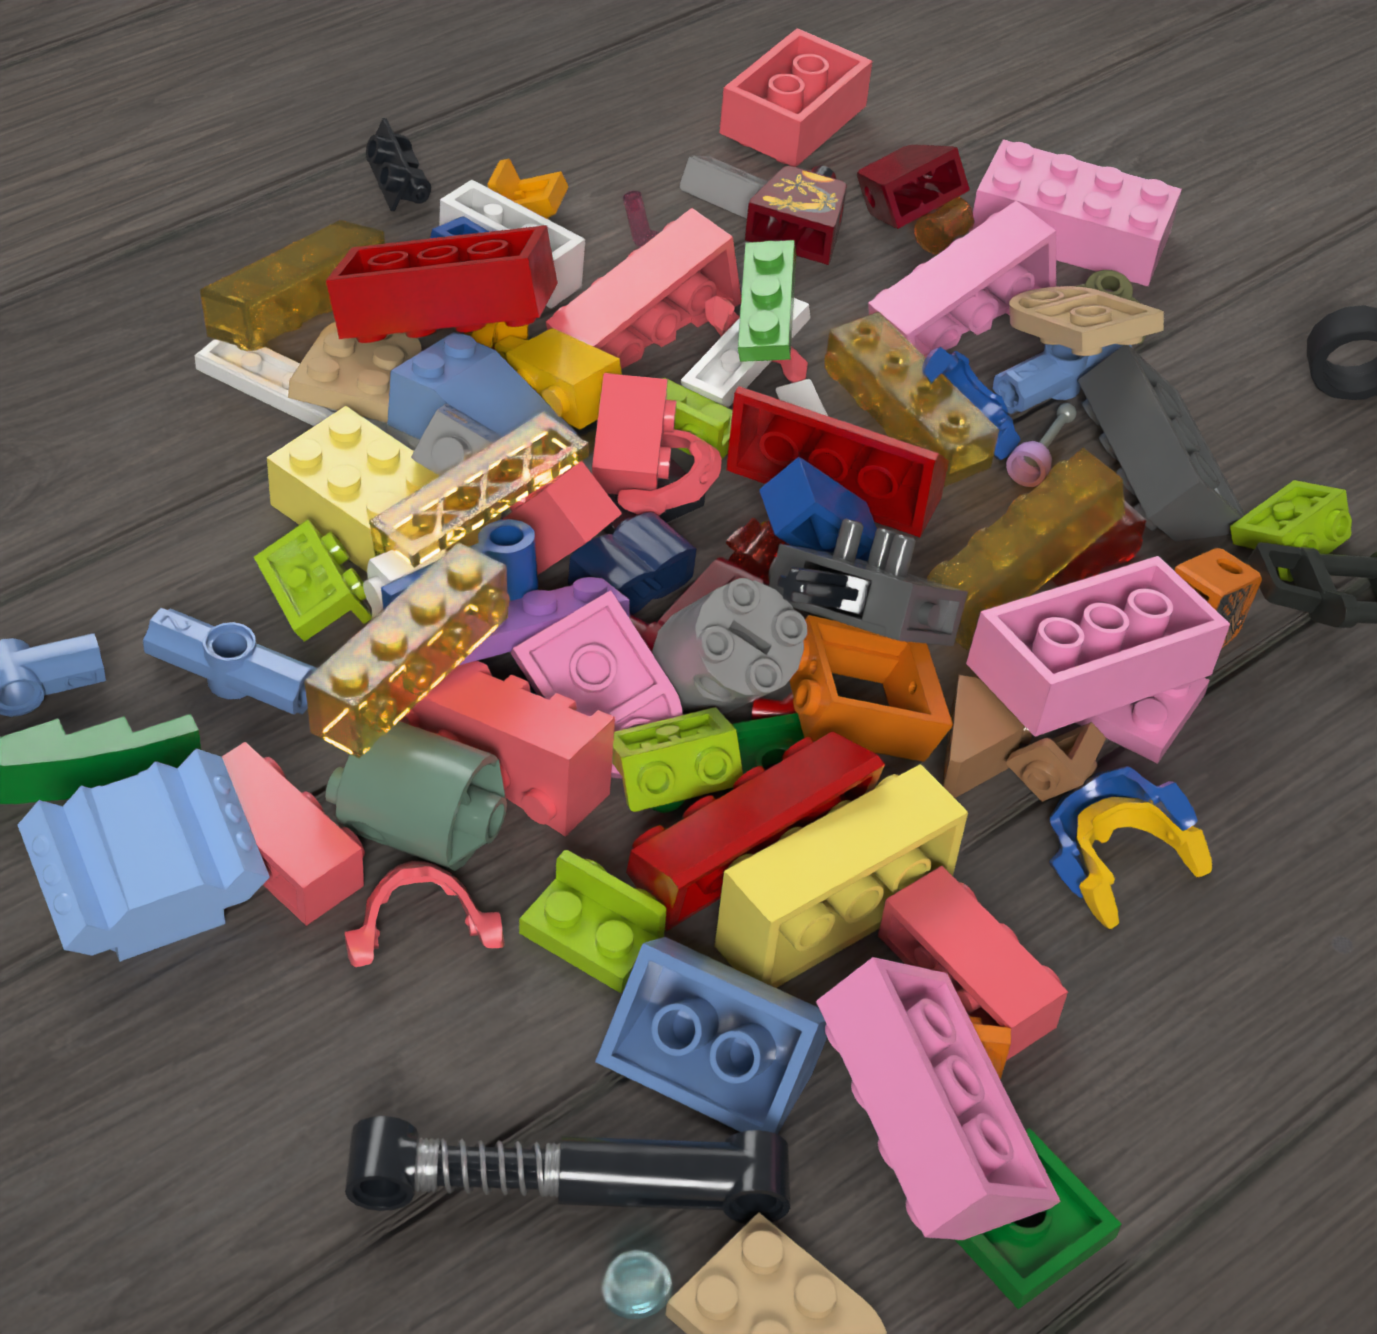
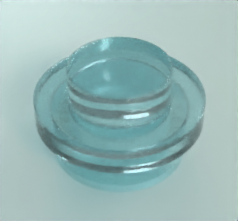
(637, 1285)

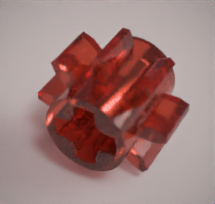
(755, 547)

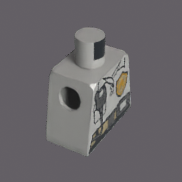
(451, 440)

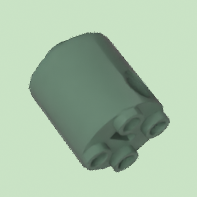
(421, 795)

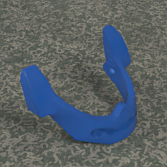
(958, 372)
(1106, 784)

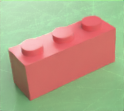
(303, 850)
(947, 930)

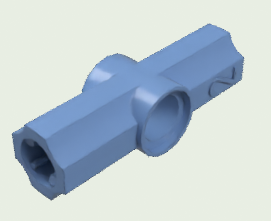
(1046, 376)
(228, 660)
(45, 669)

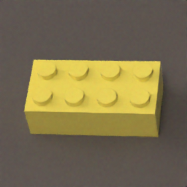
(344, 477)
(832, 878)

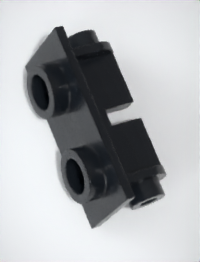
(396, 167)

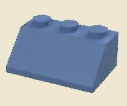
(713, 1037)

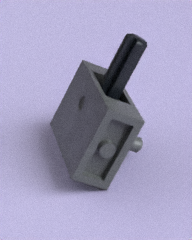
(870, 593)

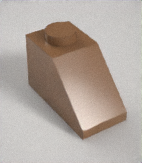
(980, 736)

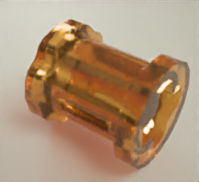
(937, 229)

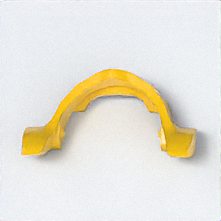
(1102, 819)

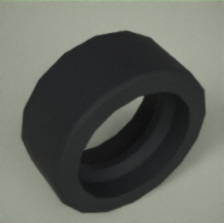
(1327, 335)

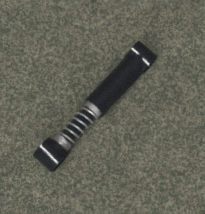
(735, 1176)

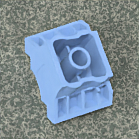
(144, 857)

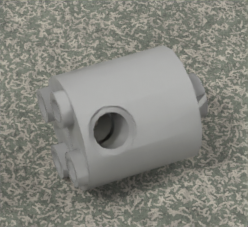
(731, 646)

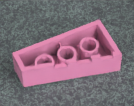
(971, 280)

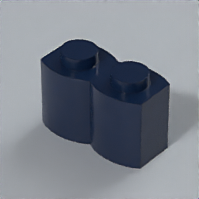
(639, 559)

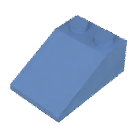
(468, 379)

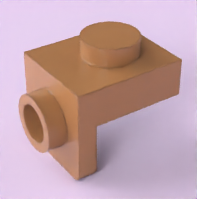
(1058, 763)

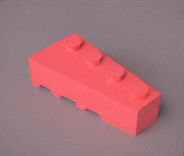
(655, 290)
(548, 753)

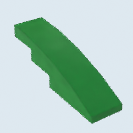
(52, 765)

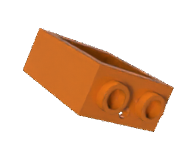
(916, 708)

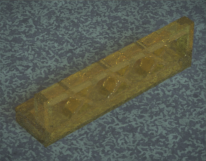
(477, 490)

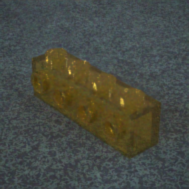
(280, 288)
(888, 383)
(1034, 538)
(407, 649)

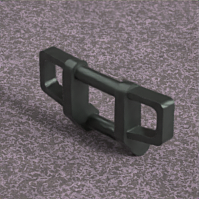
(1314, 586)

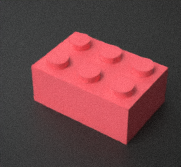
(795, 97)

